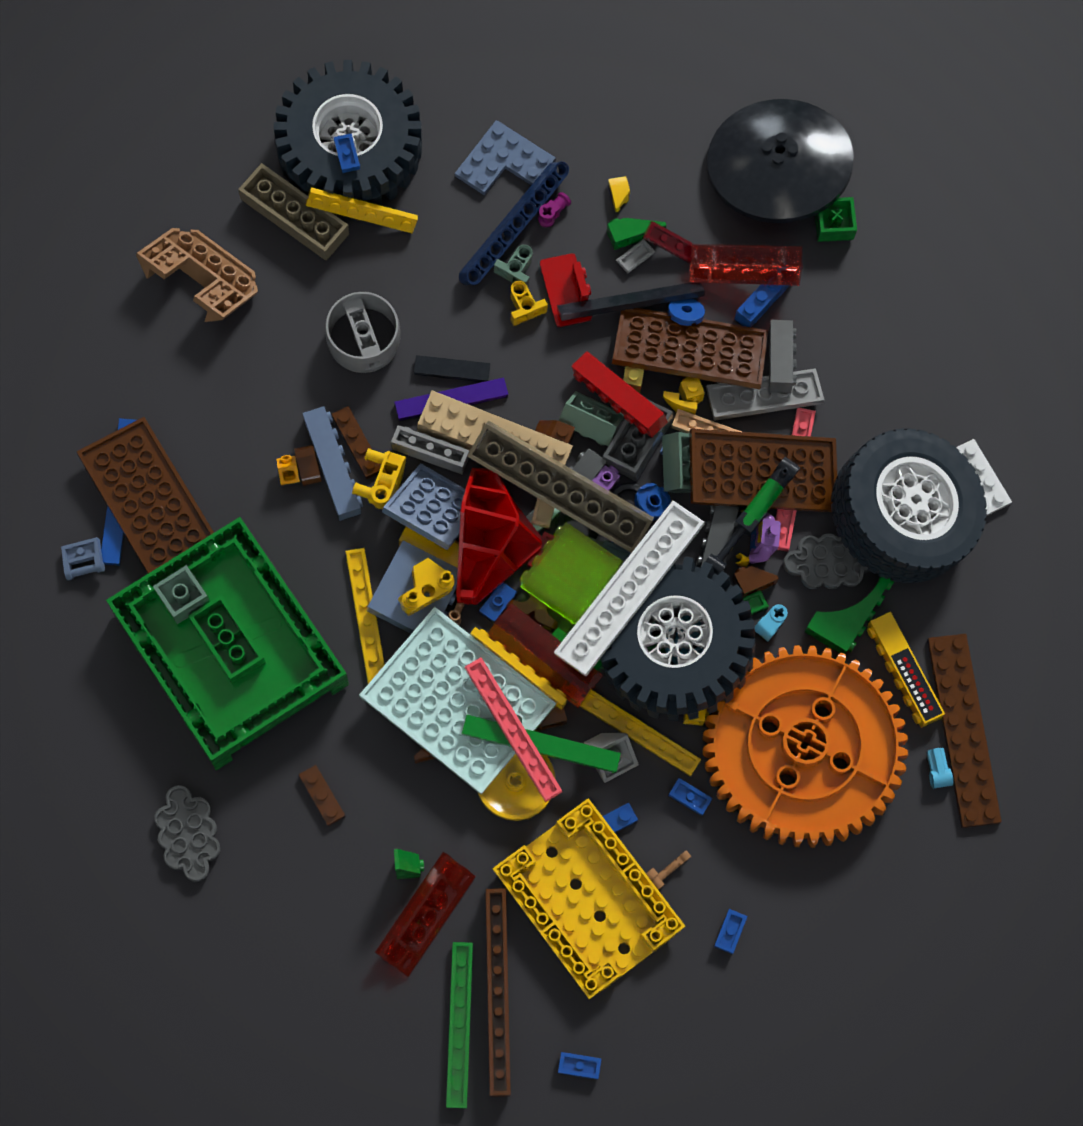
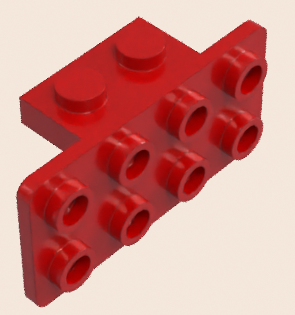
(565, 285)

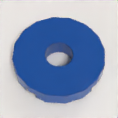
(694, 308)
(648, 491)

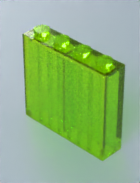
(570, 573)

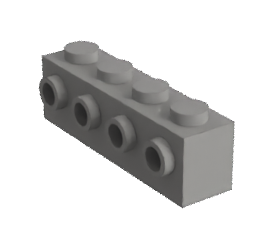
(430, 449)

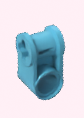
(769, 623)

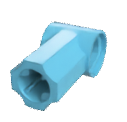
(939, 773)

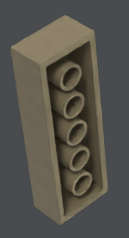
(288, 210)

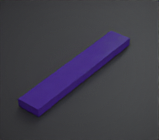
(467, 394)

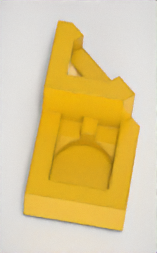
(620, 191)
(674, 402)

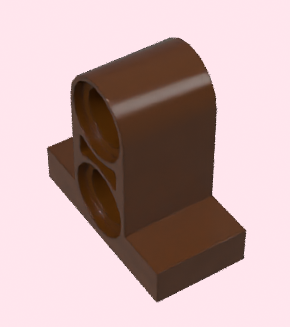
(307, 465)

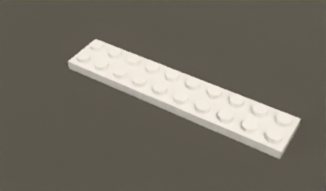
(629, 588)

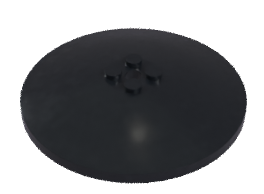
(778, 185)

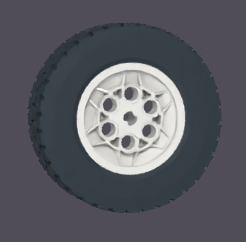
(886, 529)

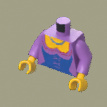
(763, 541)

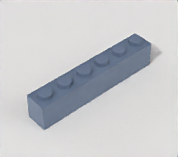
(332, 462)

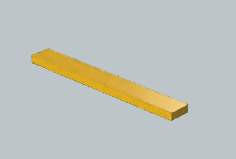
(366, 621)
(641, 733)

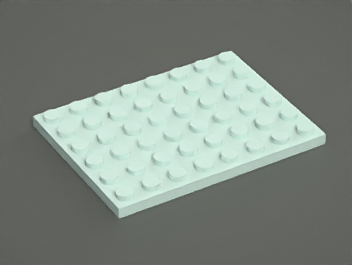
(430, 694)

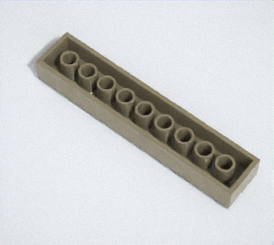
(560, 486)

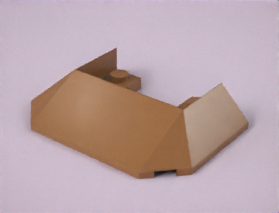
(225, 278)

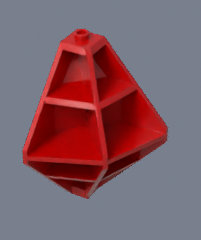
(492, 537)

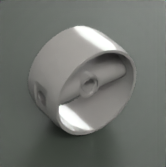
(354, 307)

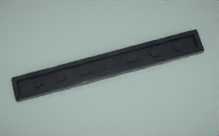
(630, 300)

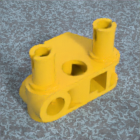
(388, 478)
(430, 579)

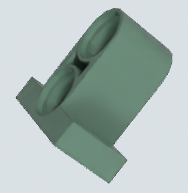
(516, 262)

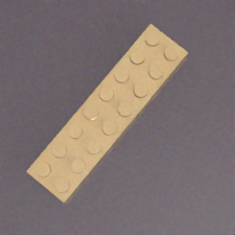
(462, 424)

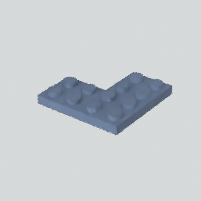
(502, 150)

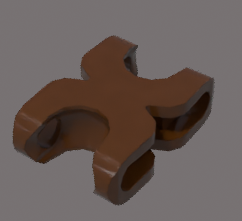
(538, 609)

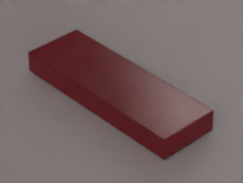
(668, 241)

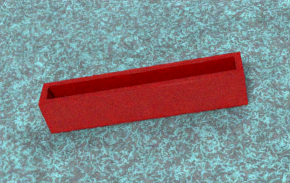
(619, 394)

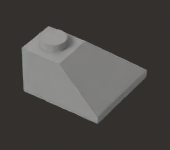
(619, 743)

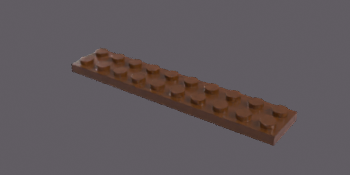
(964, 731)

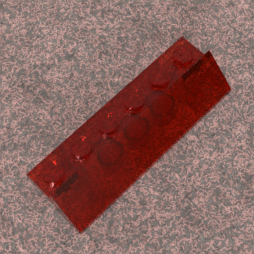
(746, 264)
(536, 648)
(425, 914)

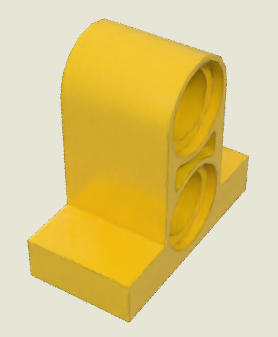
(525, 299)

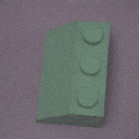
(591, 418)
(676, 462)

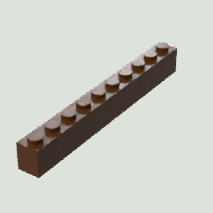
(497, 993)

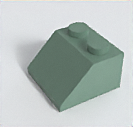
(181, 594)

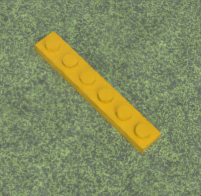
(361, 210)
(526, 671)

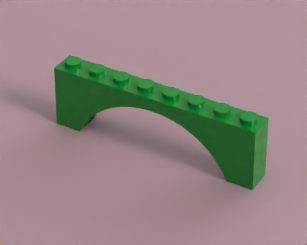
(841, 627)

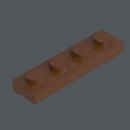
(355, 440)

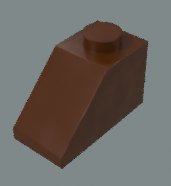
(556, 430)
(753, 579)

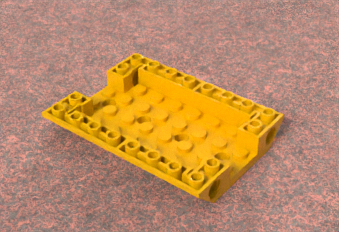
(609, 884)

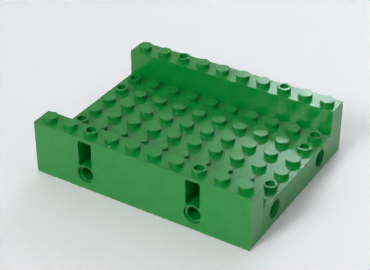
(238, 658)

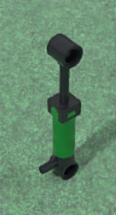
(757, 509)

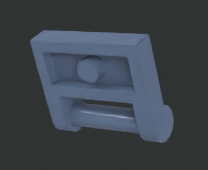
(79, 553)

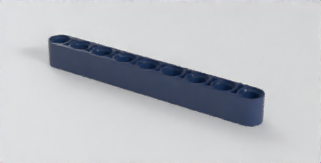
(506, 226)

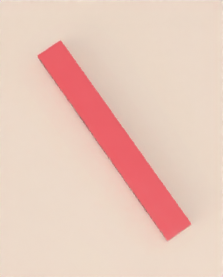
(802, 427)
(513, 730)

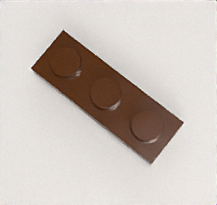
(322, 795)

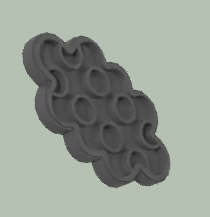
(824, 563)
(187, 833)

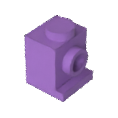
(612, 473)

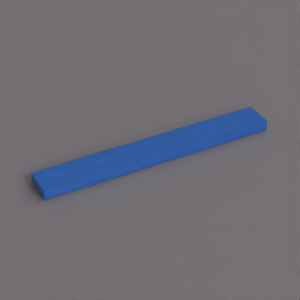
(113, 534)

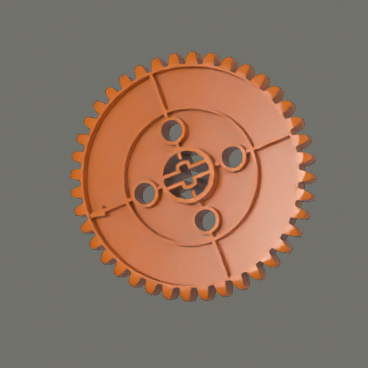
(823, 797)

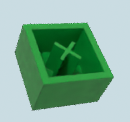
(837, 221)

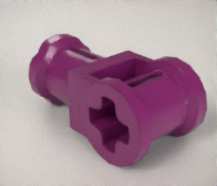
(551, 210)

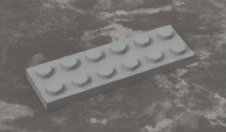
(738, 401)

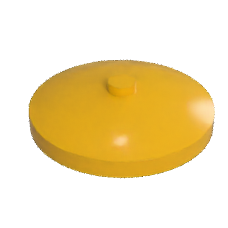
(513, 792)

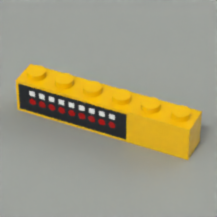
(905, 670)

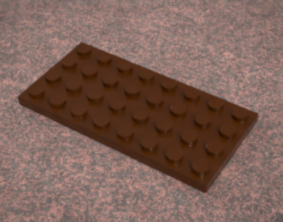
(698, 351)
(734, 466)
(145, 494)

